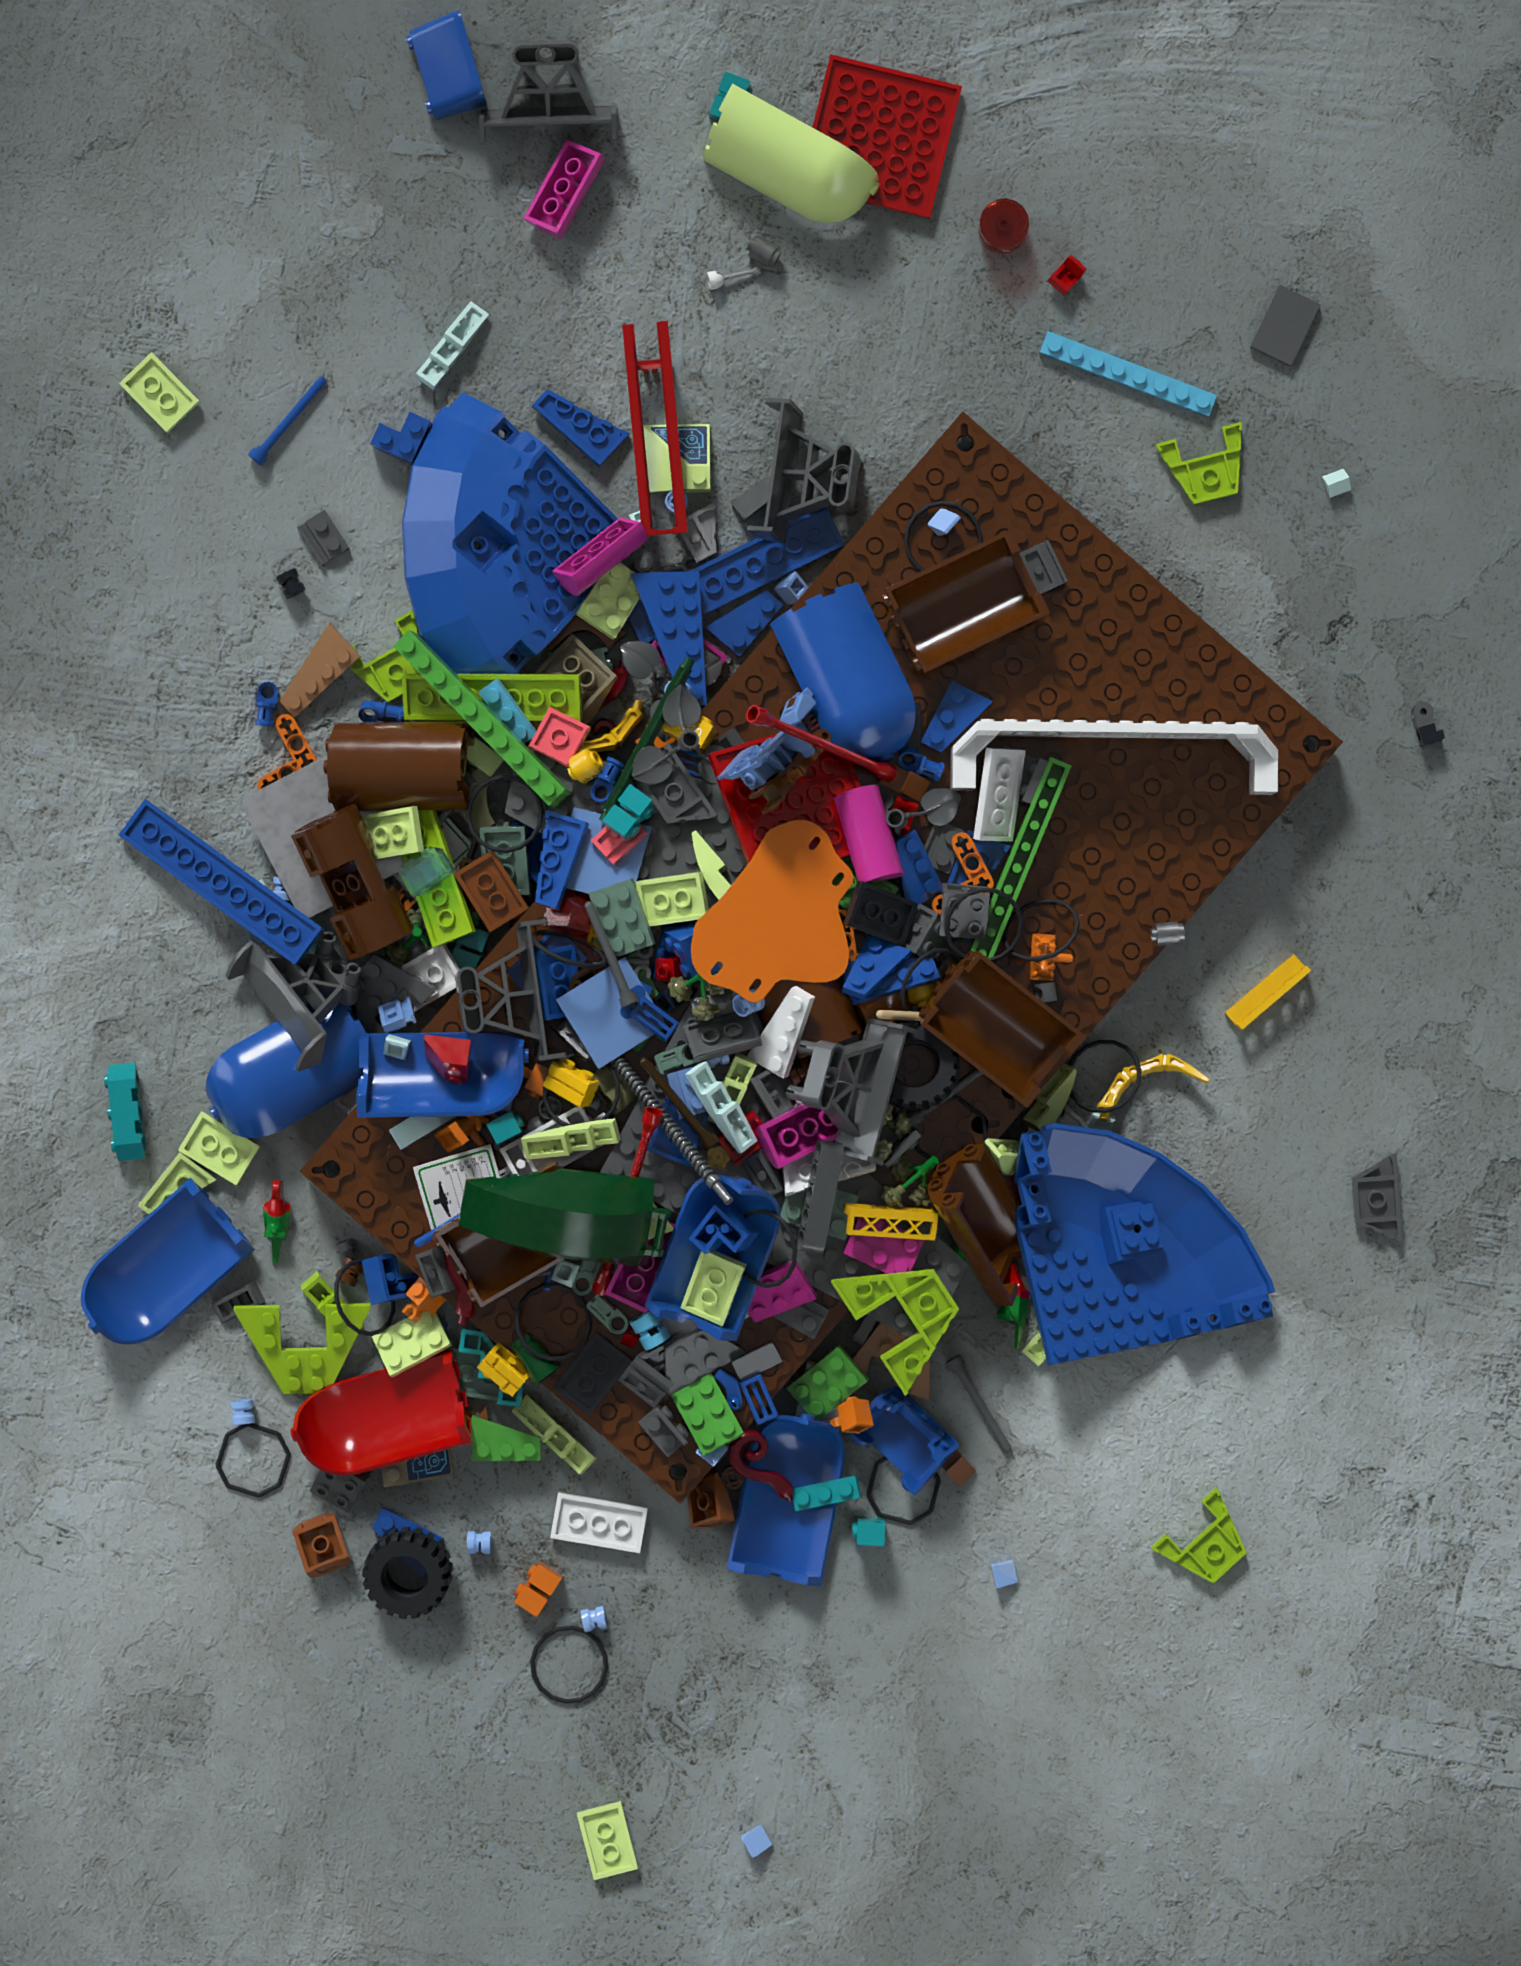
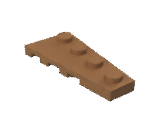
(322, 667)

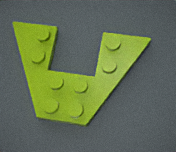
(925, 1303)
(302, 1368)

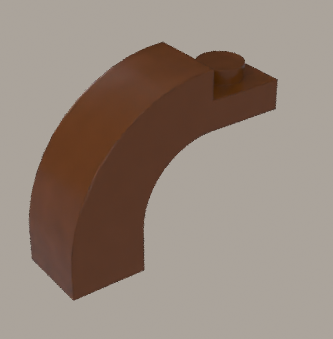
(579, 625)

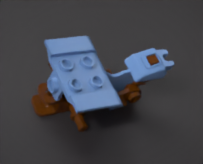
(779, 761)

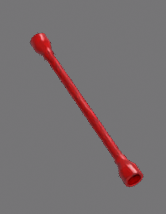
(760, 717)
(650, 1121)

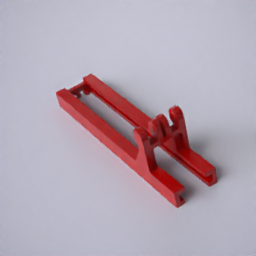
(632, 368)

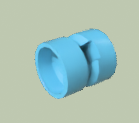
(645, 1322)

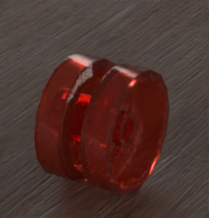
(1003, 212)

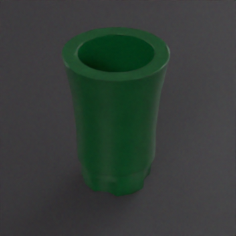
(536, 1367)

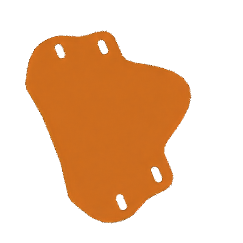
(777, 916)

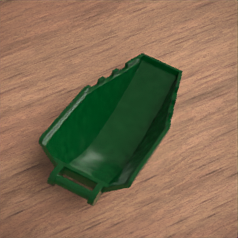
(567, 1214)

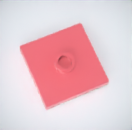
(559, 737)

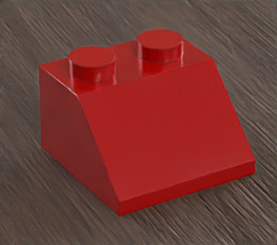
(449, 1057)

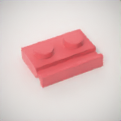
(614, 846)

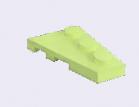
(174, 1176)

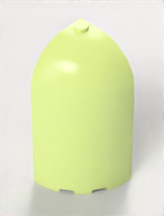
(788, 159)

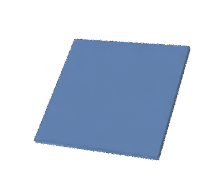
(593, 868)
(596, 1016)

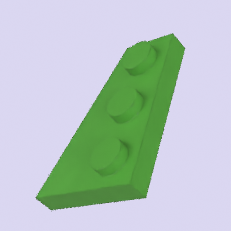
(501, 1443)

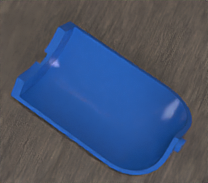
(850, 671)
(257, 1080)
(417, 1090)
(682, 1254)
(162, 1267)
(767, 1529)

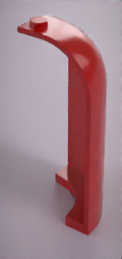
(384, 1419)

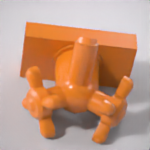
(1042, 945)
(458, 1131)

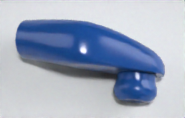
(732, 1388)

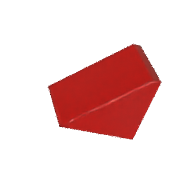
(630, 1337)

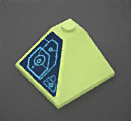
(694, 453)

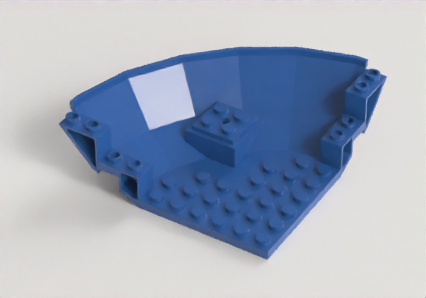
(523, 513)
(1100, 1281)

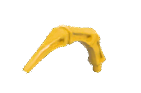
(617, 735)
(1129, 1074)

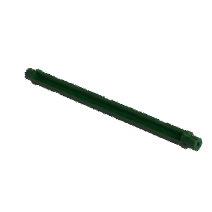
(648, 736)

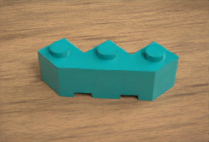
(125, 1111)
(479, 1343)

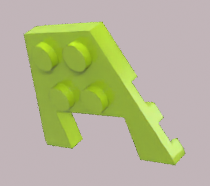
(1209, 475)
(386, 671)
(1213, 1549)

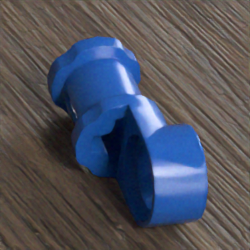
(266, 706)
(382, 711)
(920, 764)
(607, 779)

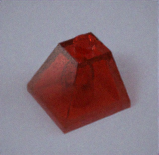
(571, 915)

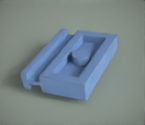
(396, 1014)
(683, 1088)

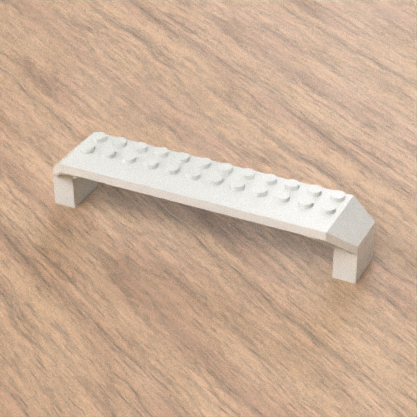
(1246, 738)

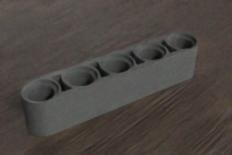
(820, 1196)

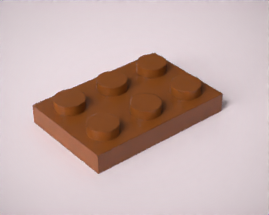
(491, 890)

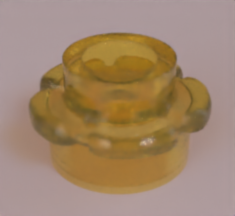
(713, 1162)

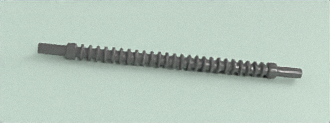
(712, 1180)

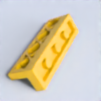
(1267, 992)
(887, 1212)

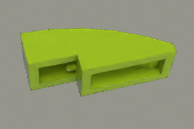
(320, 1292)

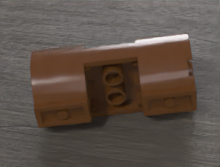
(366, 910)

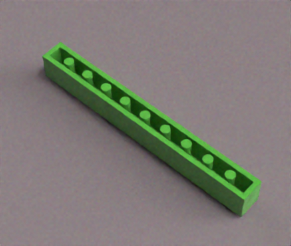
(482, 719)
(1022, 854)

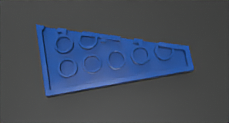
(675, 617)

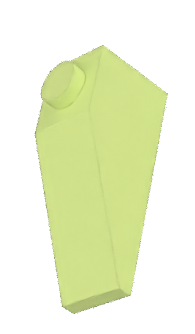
(1004, 1154)

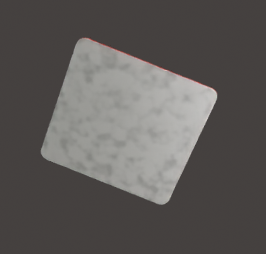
(283, 809)

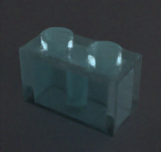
(426, 871)

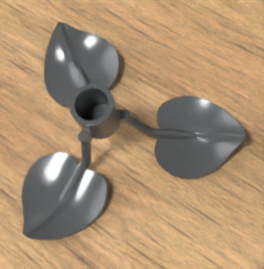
(640, 661)
(678, 709)
(939, 806)

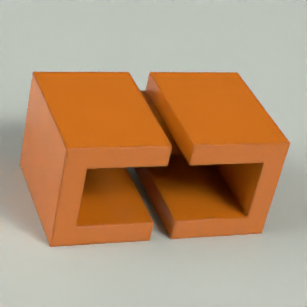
(530, 1597)

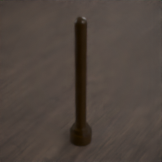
(706, 1137)

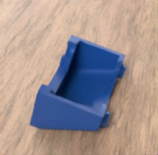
(447, 66)
(907, 1438)

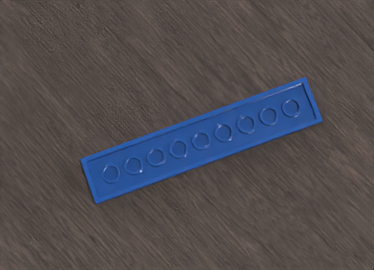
(755, 565)
(221, 882)

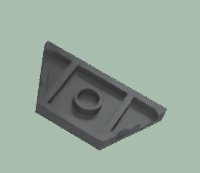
(679, 796)
(1378, 1198)
(696, 1357)

